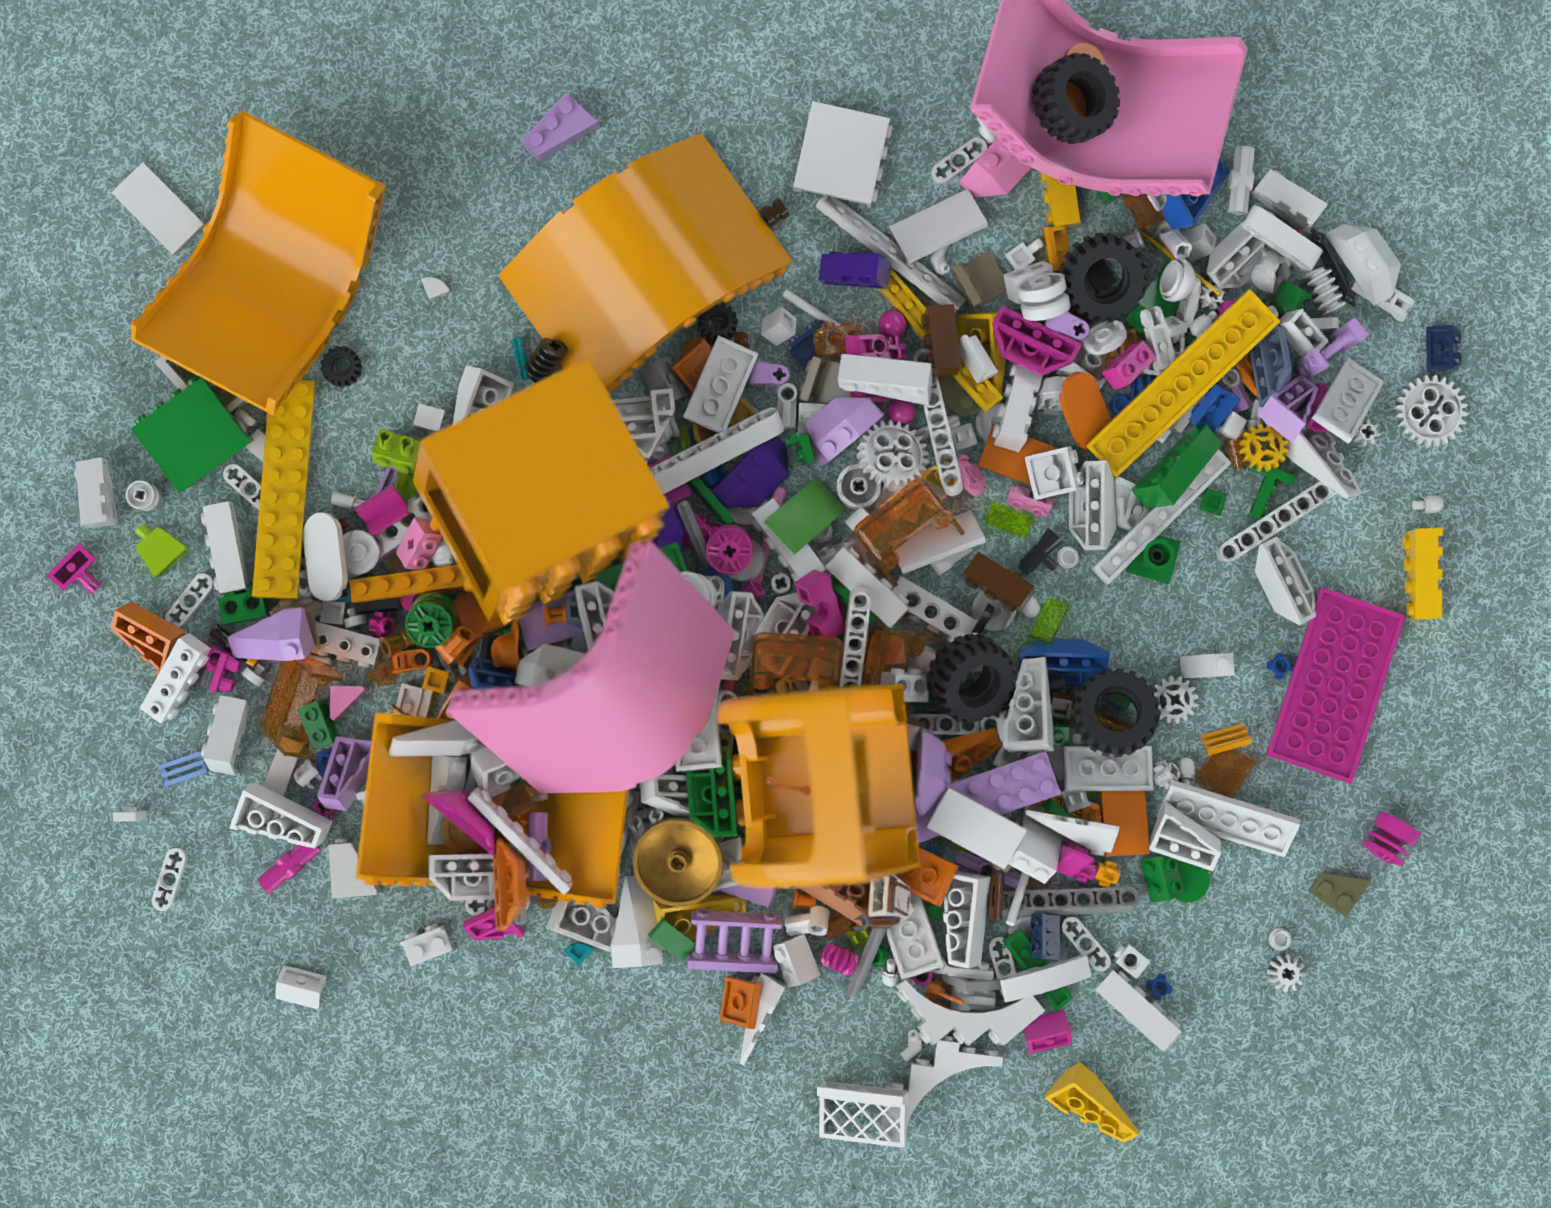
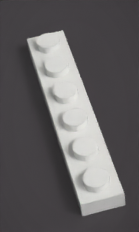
(527, 846)

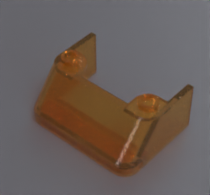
(899, 521)
(891, 649)
(796, 659)
(293, 688)

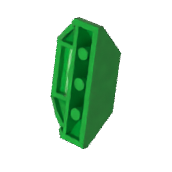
(713, 798)

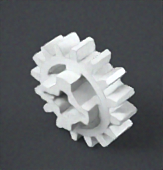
(1179, 691)

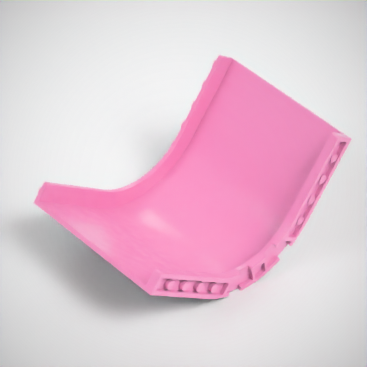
(1170, 110)
(627, 702)

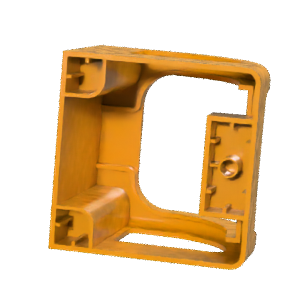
(861, 799)

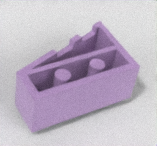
(558, 128)
(1290, 407)

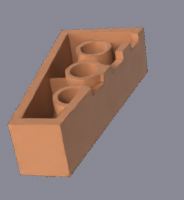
(846, 898)

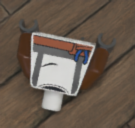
(887, 903)

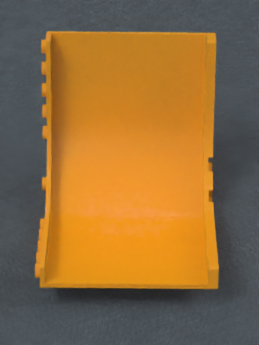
(643, 258)
(269, 268)
(393, 839)

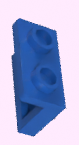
(1215, 408)

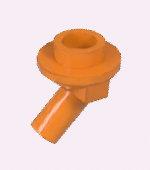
(1091, 813)

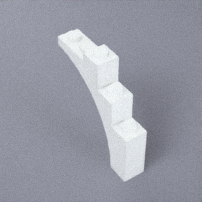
(939, 1021)
(924, 1076)

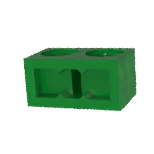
(244, 611)

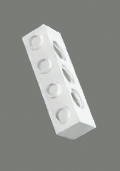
(964, 623)

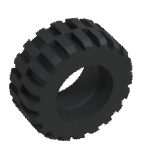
(1097, 88)
(1126, 292)
(955, 662)
(1122, 684)

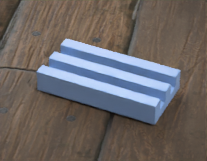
(165, 774)

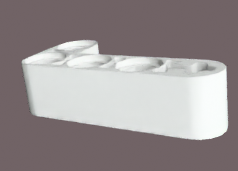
(1282, 238)

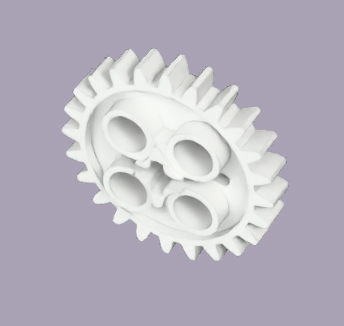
(1446, 423)
(892, 454)

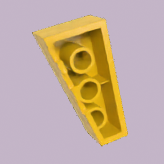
(1423, 573)

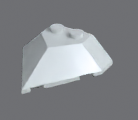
(647, 418)

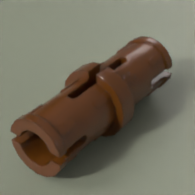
(995, 897)

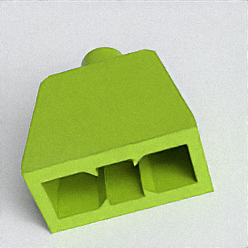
(159, 549)

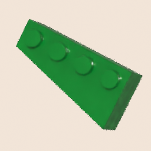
(1177, 469)

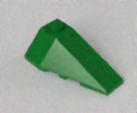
(1151, 299)

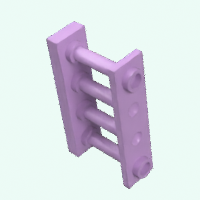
(1340, 340)
(740, 961)

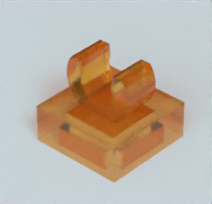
(382, 674)

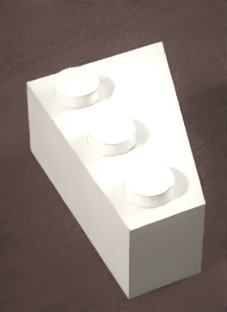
(1288, 200)
(225, 734)

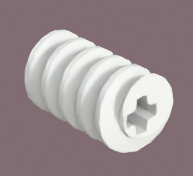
(1324, 290)

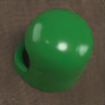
(1289, 298)

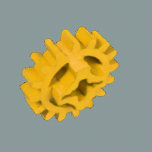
(1256, 443)

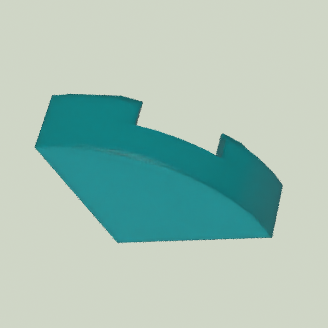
(578, 952)

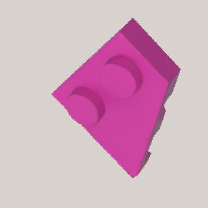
(484, 927)

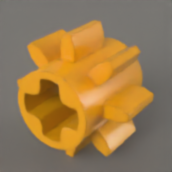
(1107, 874)

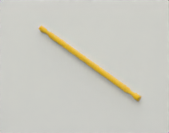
(1164, 250)

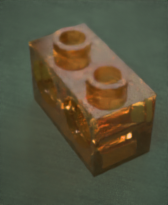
(837, 335)

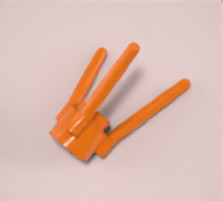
(935, 992)

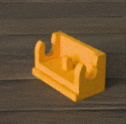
(1055, 246)

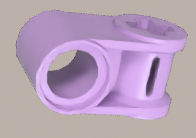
(1065, 323)
(763, 375)

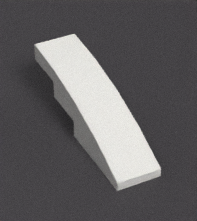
(1045, 978)

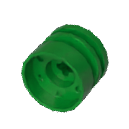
(435, 608)

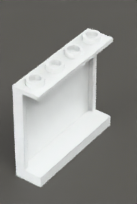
(842, 153)

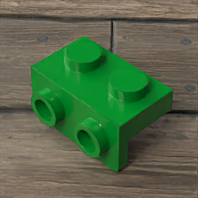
(1162, 878)

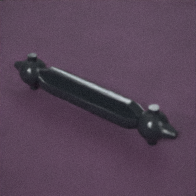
(1331, 263)

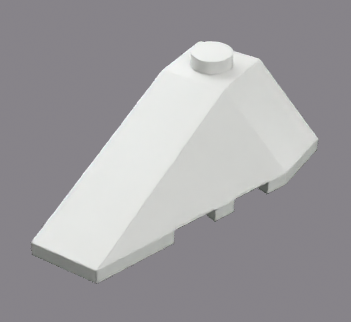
(439, 740)
(492, 772)
(446, 774)
(635, 920)
(769, 997)

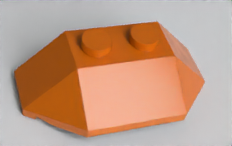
(509, 884)

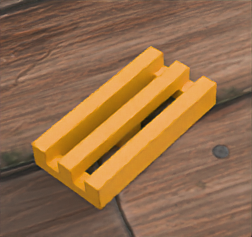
(1225, 737)

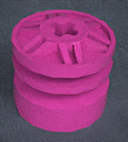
(735, 537)
(1391, 838)

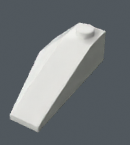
(478, 391)
(1319, 457)
(1030, 716)
(1089, 834)
(583, 923)

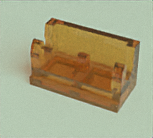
(516, 800)

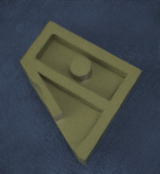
(956, 397)
(1338, 891)

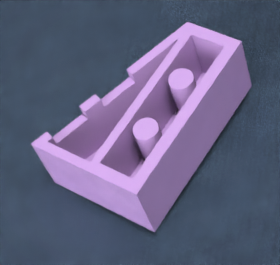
(345, 773)

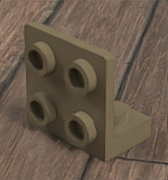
(979, 280)

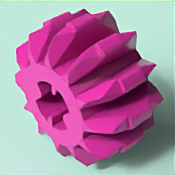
(839, 959)

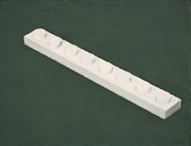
(881, 244)
(1155, 522)

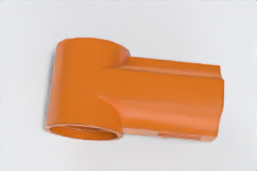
(455, 645)

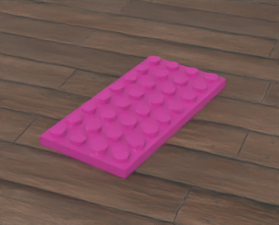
(1335, 685)

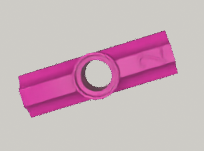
(287, 867)

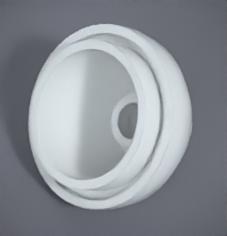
(1178, 280)

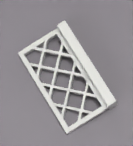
(863, 1094)

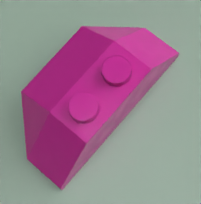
(1032, 343)
(464, 815)

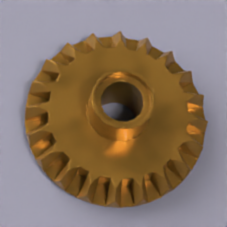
(459, 841)

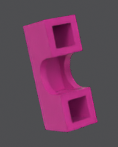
(817, 590)

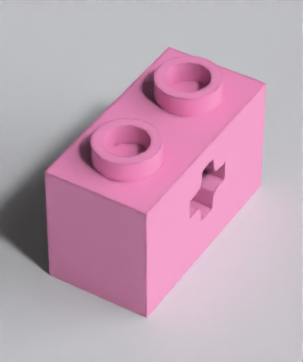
(418, 544)

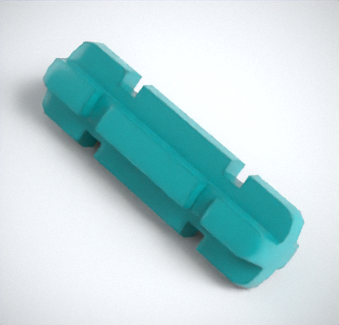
(520, 357)

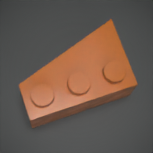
(146, 633)

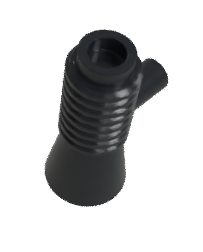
(1039, 553)

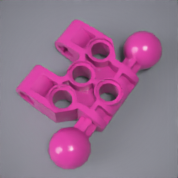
(891, 325)

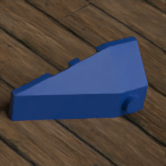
(1186, 209)

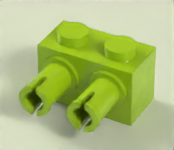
(395, 451)

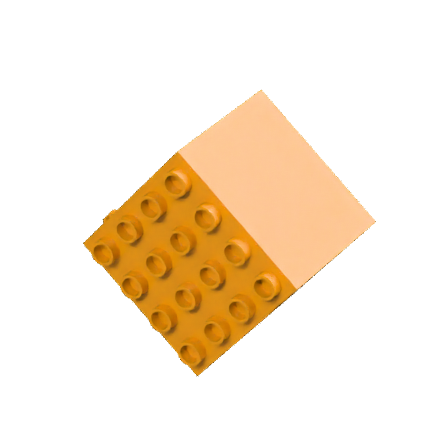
(538, 492)

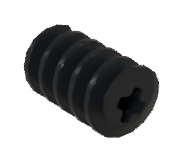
(545, 359)

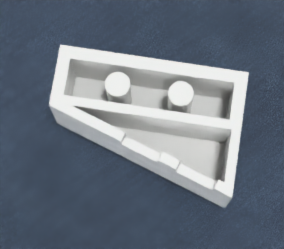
(95, 493)
(667, 794)
(1184, 839)

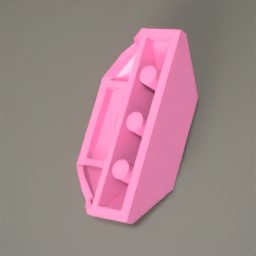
(994, 172)

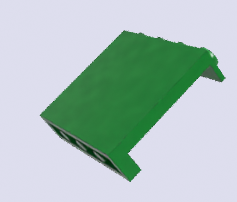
(190, 434)

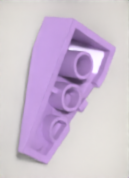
(278, 637)

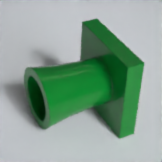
(1150, 568)

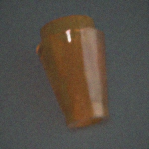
(1232, 448)

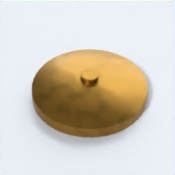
(677, 862)

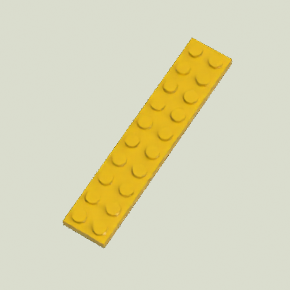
(1183, 382)
(284, 496)

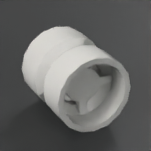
(143, 496)

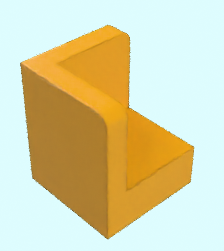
(436, 680)

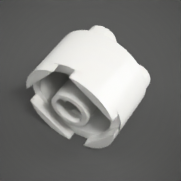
(846, 492)

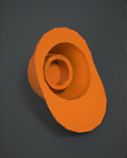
(505, 649)

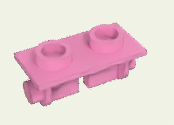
(1020, 499)

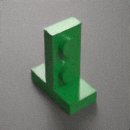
(1267, 489)

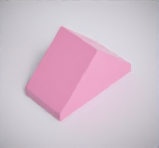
(343, 698)

